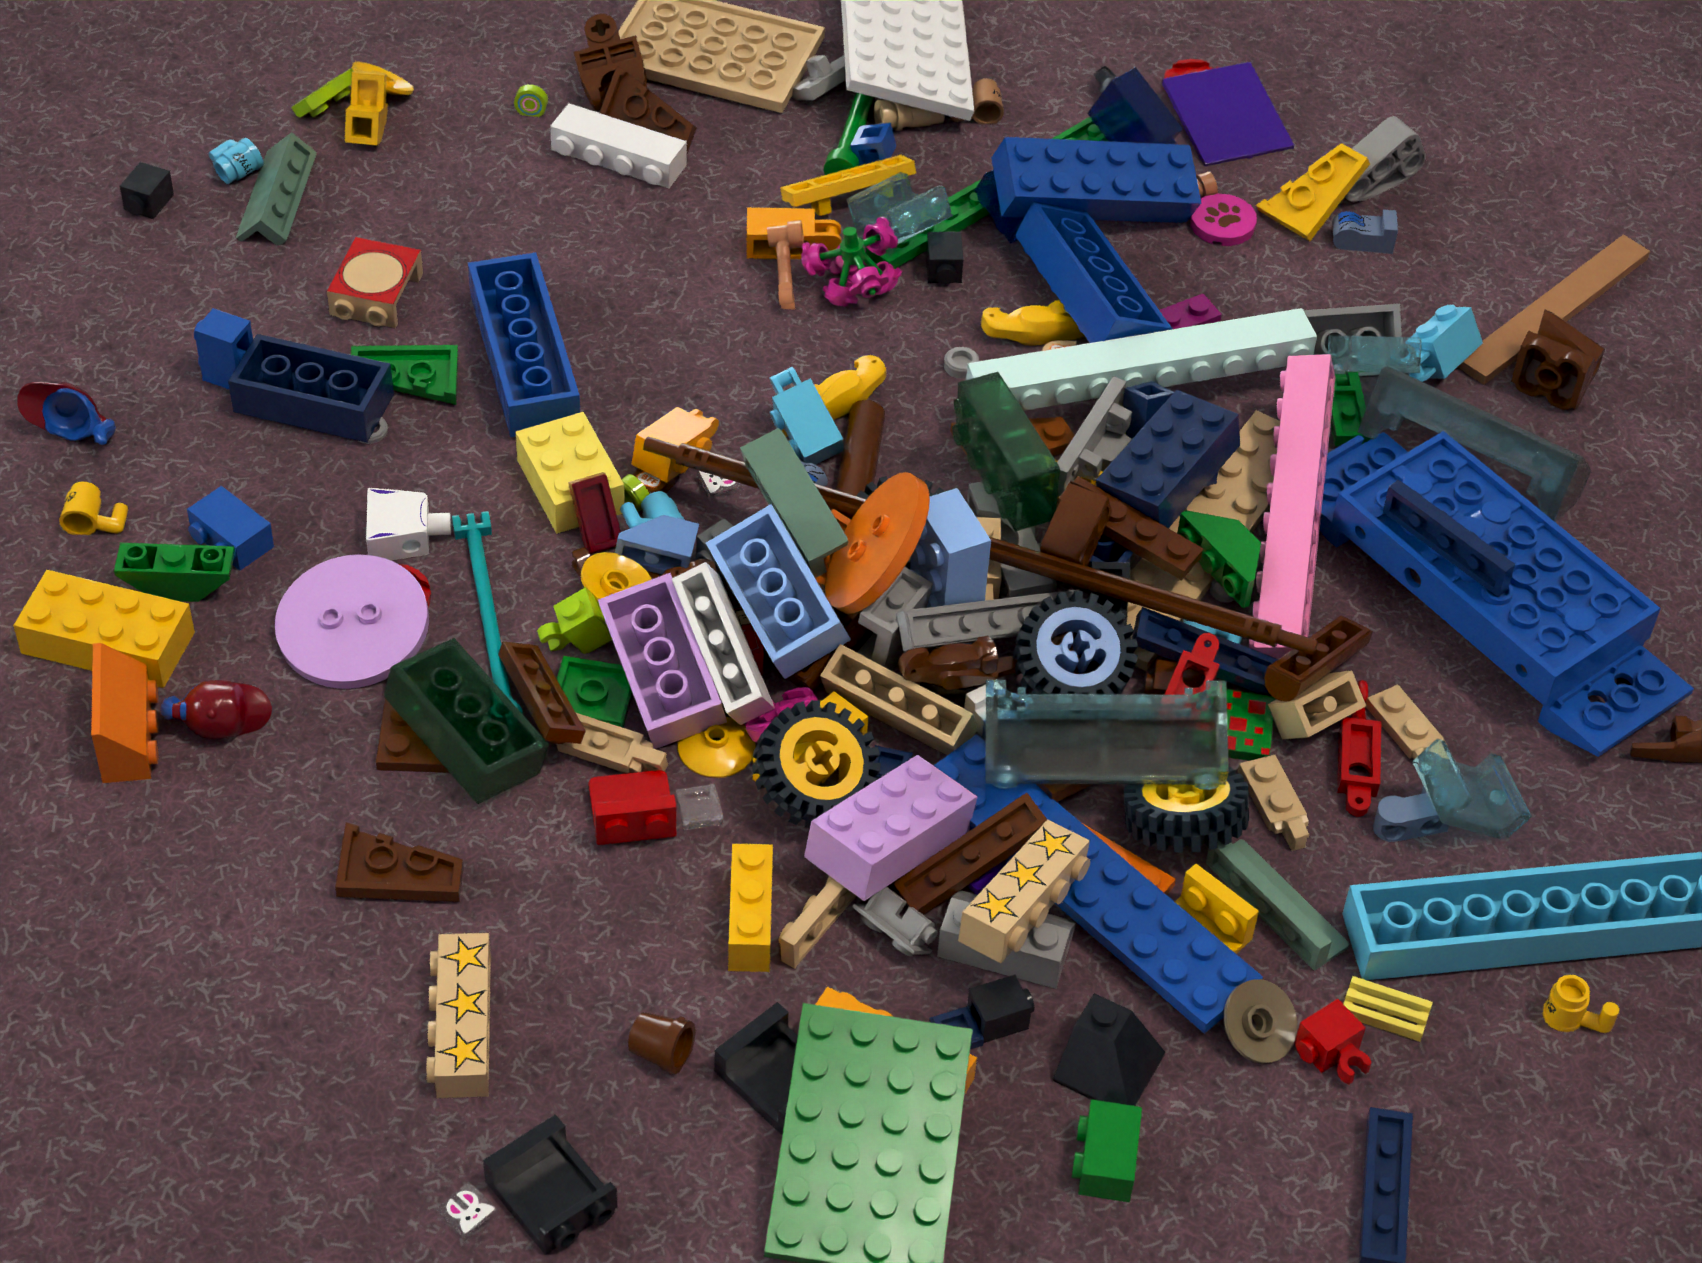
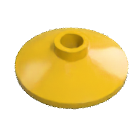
(394, 84)
(610, 573)
(718, 757)

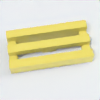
(1388, 1002)

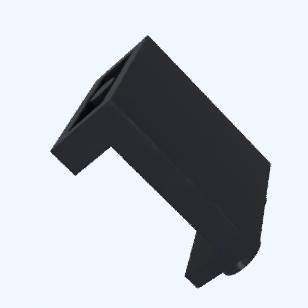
(760, 1063)
(549, 1186)

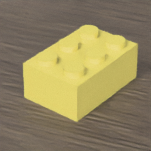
(560, 454)

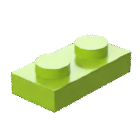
(316, 101)

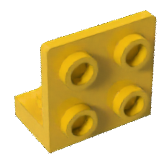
(1218, 908)

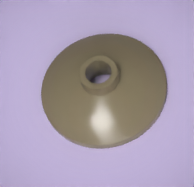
(1273, 1019)

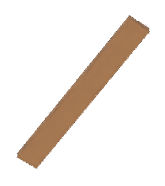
(1563, 300)

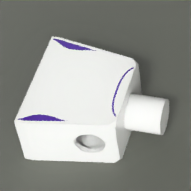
(401, 523)

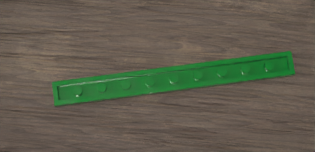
(967, 208)

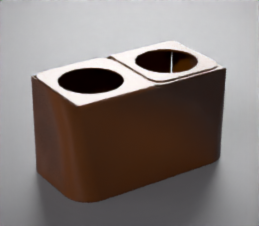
(1077, 525)

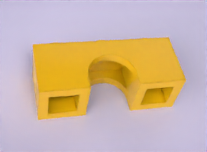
(750, 908)

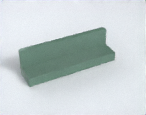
(278, 190)
(794, 498)
(1277, 903)

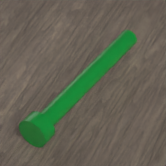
(843, 157)

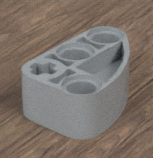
(1393, 156)

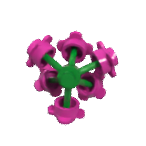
(850, 264)

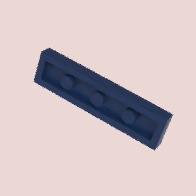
(1448, 538)
(1170, 637)
(1386, 1187)

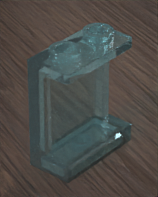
(904, 210)
(1375, 353)
(1472, 797)

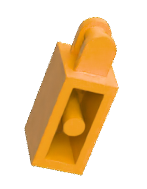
(814, 230)
(676, 428)

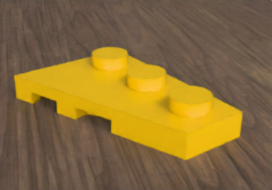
(1316, 194)

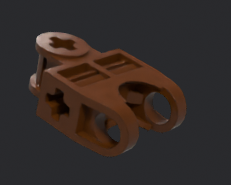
(605, 52)

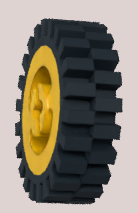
(836, 746)
(1187, 814)

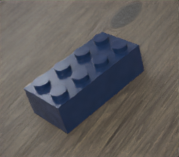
(311, 388)
(1172, 457)

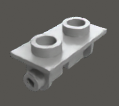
(908, 932)

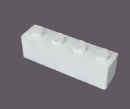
(618, 145)
(723, 643)

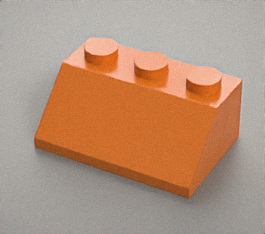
(123, 716)

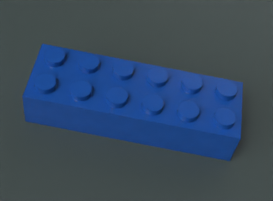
(1097, 177)
(1087, 274)
(522, 341)

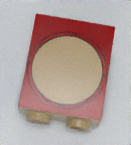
(373, 281)

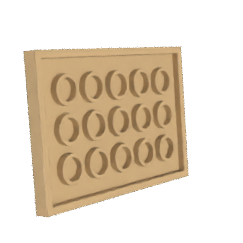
(723, 49)

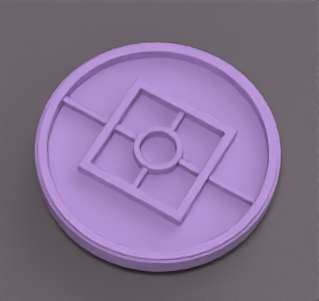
(351, 621)

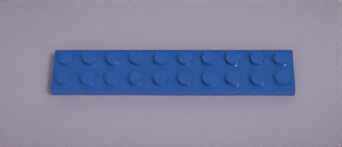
(1122, 906)

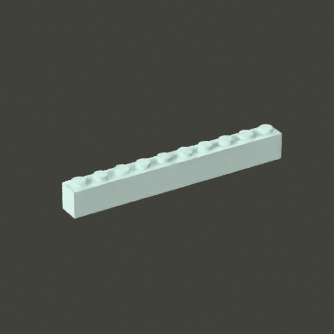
(1160, 357)

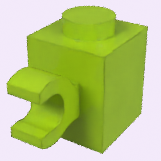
(579, 623)

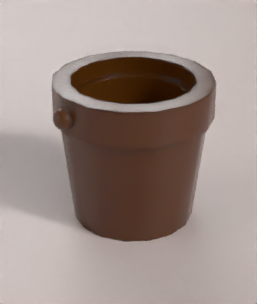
(662, 1040)

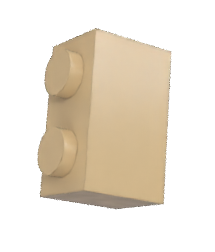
(1318, 706)

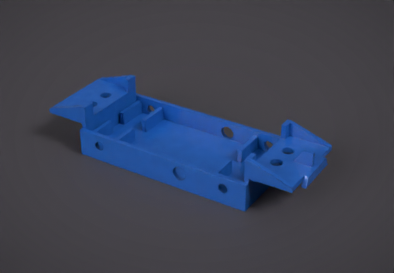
(1564, 609)

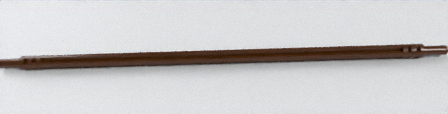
(1030, 560)

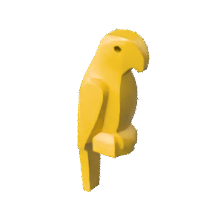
(1031, 324)
(849, 386)

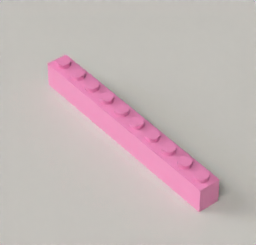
(1295, 497)

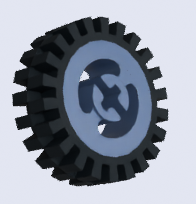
(1099, 638)

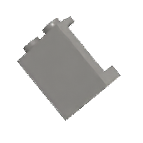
(885, 643)

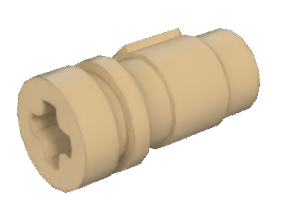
(904, 115)

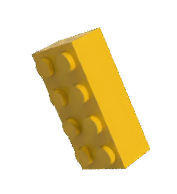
(75, 612)

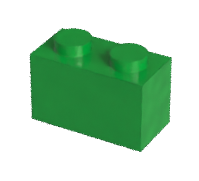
(1109, 1150)

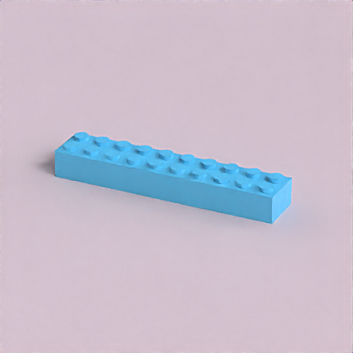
(1525, 916)

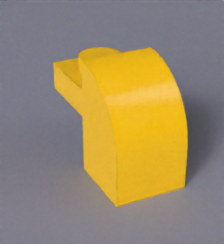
(368, 108)

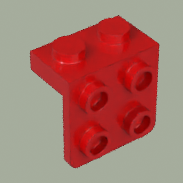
(632, 807)

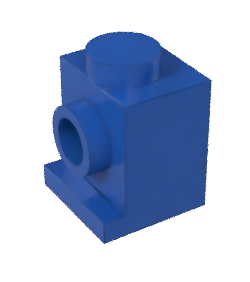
(873, 143)

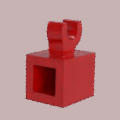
(1332, 1038)

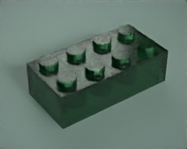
(1006, 451)
(466, 720)

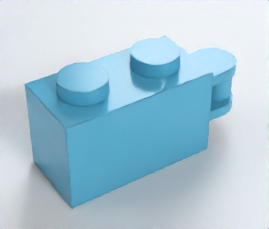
(1446, 341)
(804, 418)

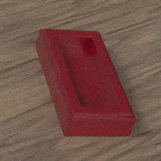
(595, 512)

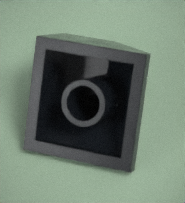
(1109, 1054)

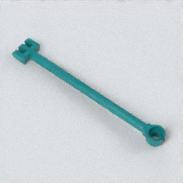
(473, 533)

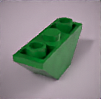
(1228, 551)
(174, 569)

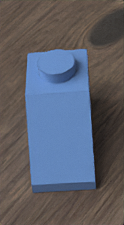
(659, 543)

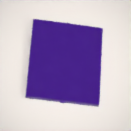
(1227, 114)

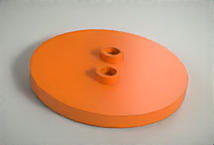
(880, 543)

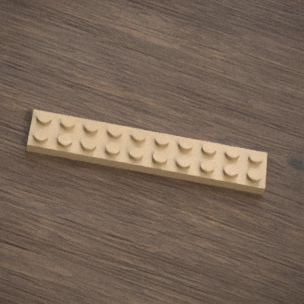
(1237, 495)

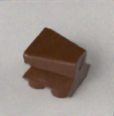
(1557, 363)

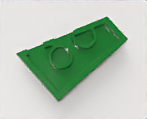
(419, 369)

